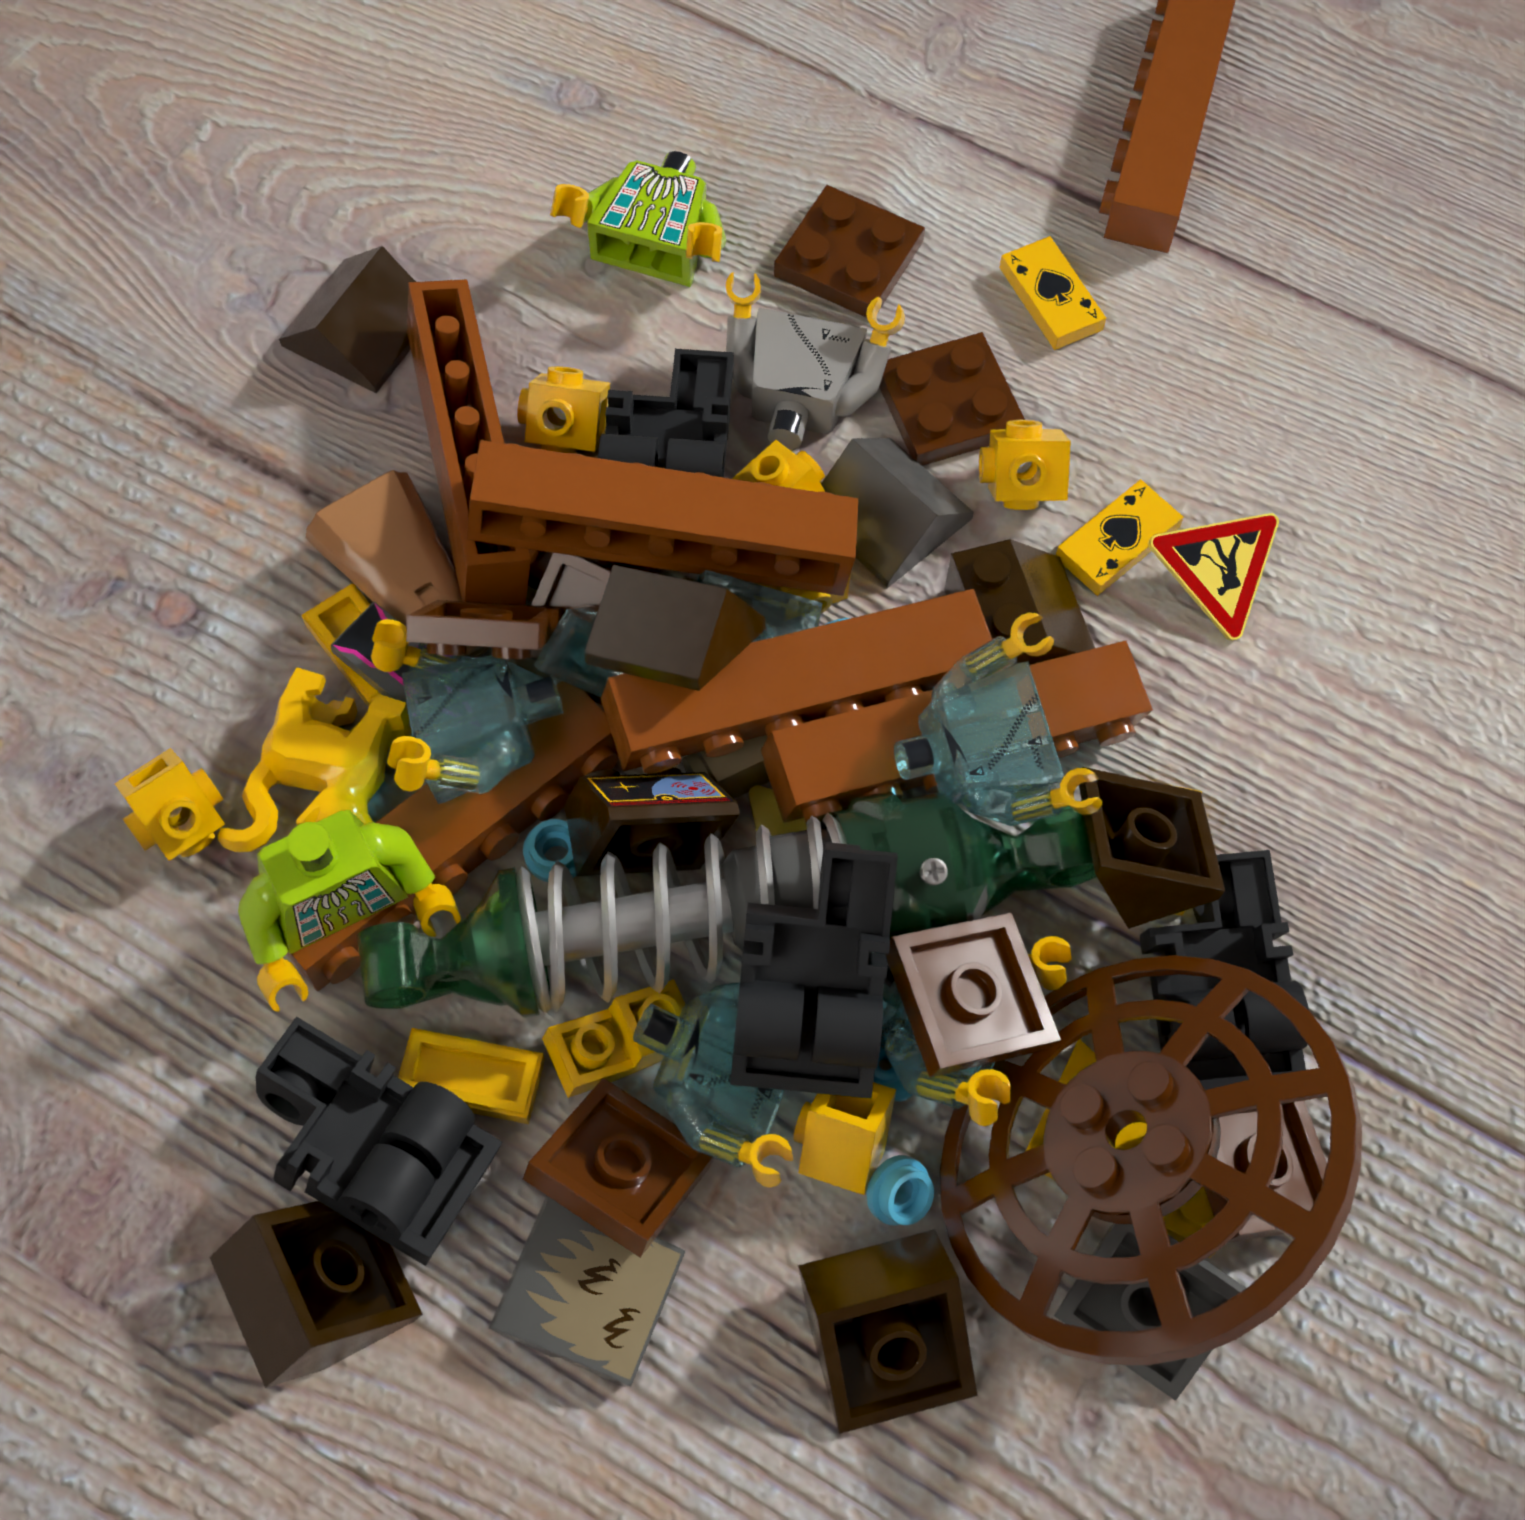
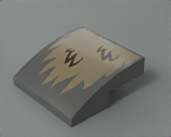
(586, 1295)

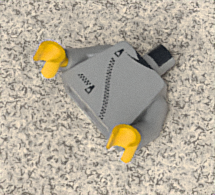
(804, 367)

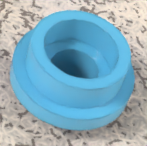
(539, 840)
(900, 1191)

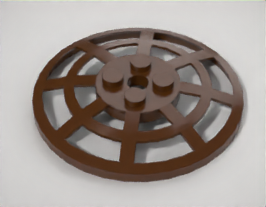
(1162, 1170)

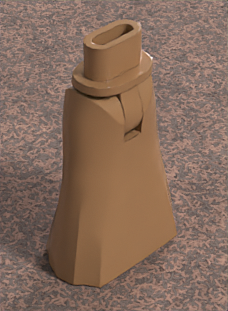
(388, 547)

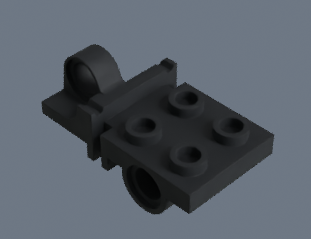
(679, 430)
(1240, 933)
(812, 987)
(374, 1145)

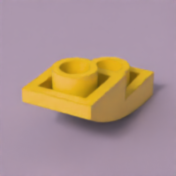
(603, 1041)

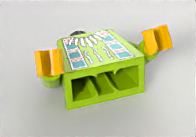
(648, 219)
(325, 881)

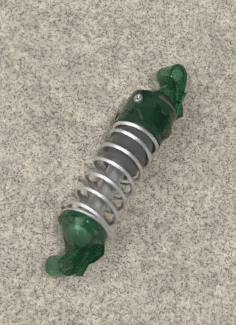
(501, 951)

